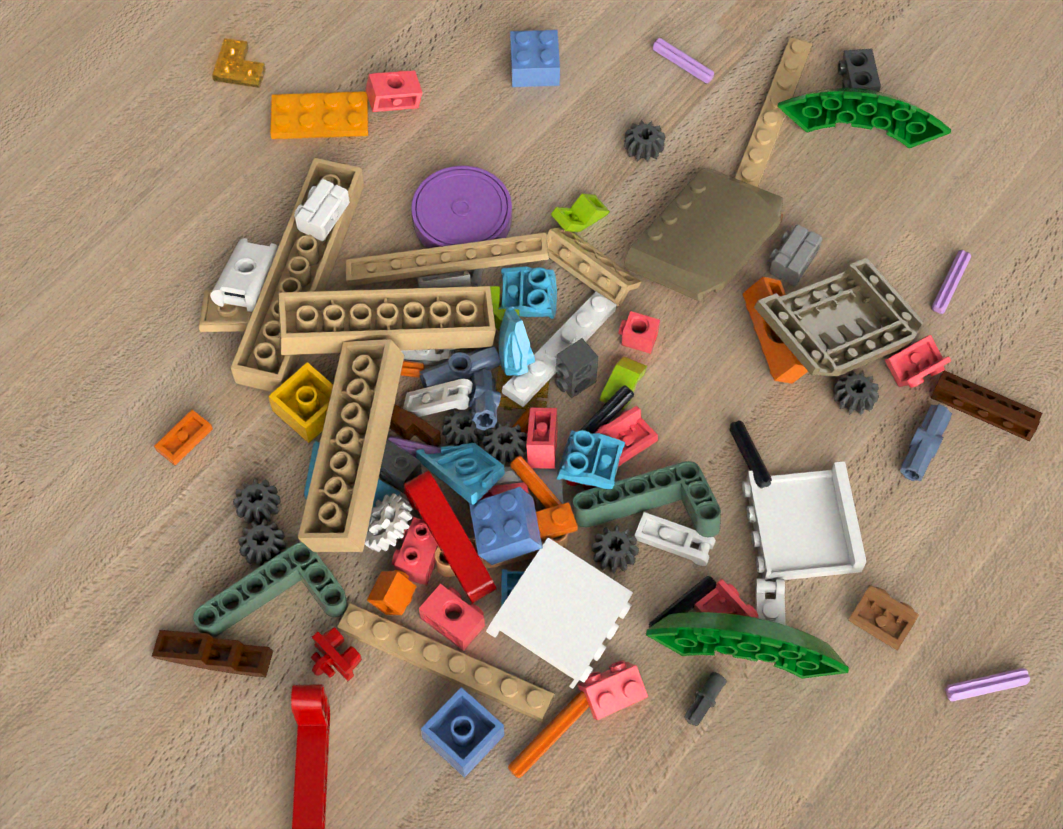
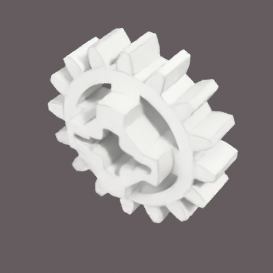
(387, 522)

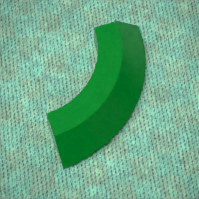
(864, 110)
(748, 639)

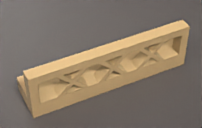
(590, 265)

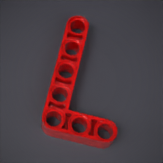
(449, 535)
(312, 716)

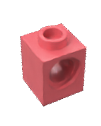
(639, 341)

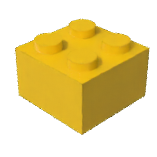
(303, 401)

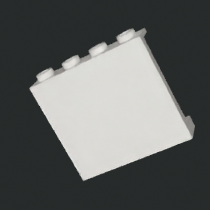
(805, 525)
(563, 610)

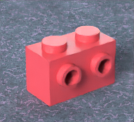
(417, 553)

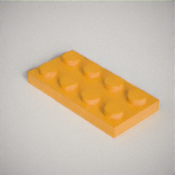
(319, 115)

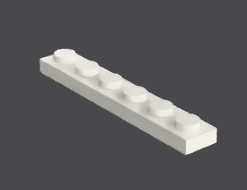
(580, 325)

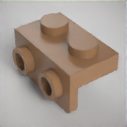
(884, 617)

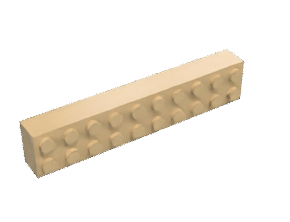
(298, 266)

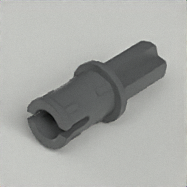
(705, 699)

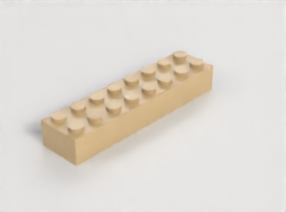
(408, 317)
(352, 447)

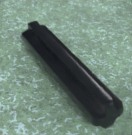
(609, 409)
(750, 454)
(689, 599)

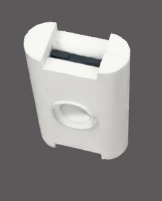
(244, 275)

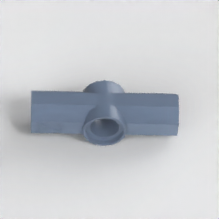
(472, 362)
(484, 400)
(926, 442)

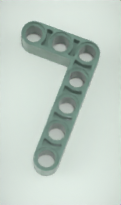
(650, 490)
(272, 587)

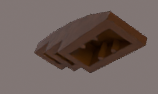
(407, 425)
(212, 653)

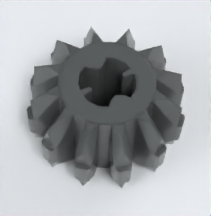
(644, 141)
(856, 392)
(461, 428)
(505, 435)
(258, 509)
(259, 534)
(611, 557)

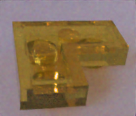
(233, 67)

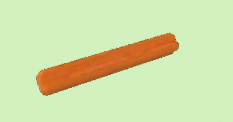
(549, 735)

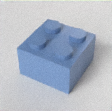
(535, 58)
(505, 526)
(462, 732)

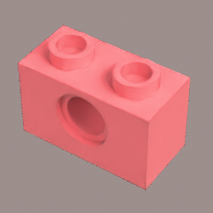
(393, 91)
(542, 438)
(460, 630)

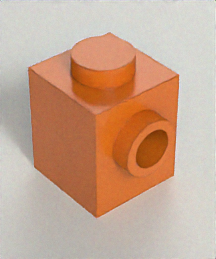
(392, 592)

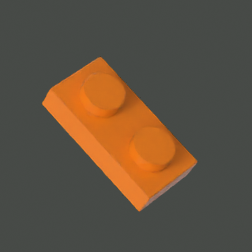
(183, 437)
(556, 521)

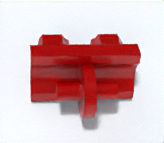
(342, 663)

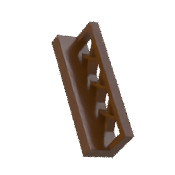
(987, 405)

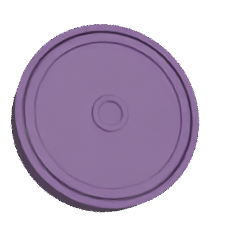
(461, 207)

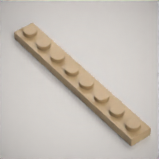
(771, 117)
(447, 259)
(446, 662)

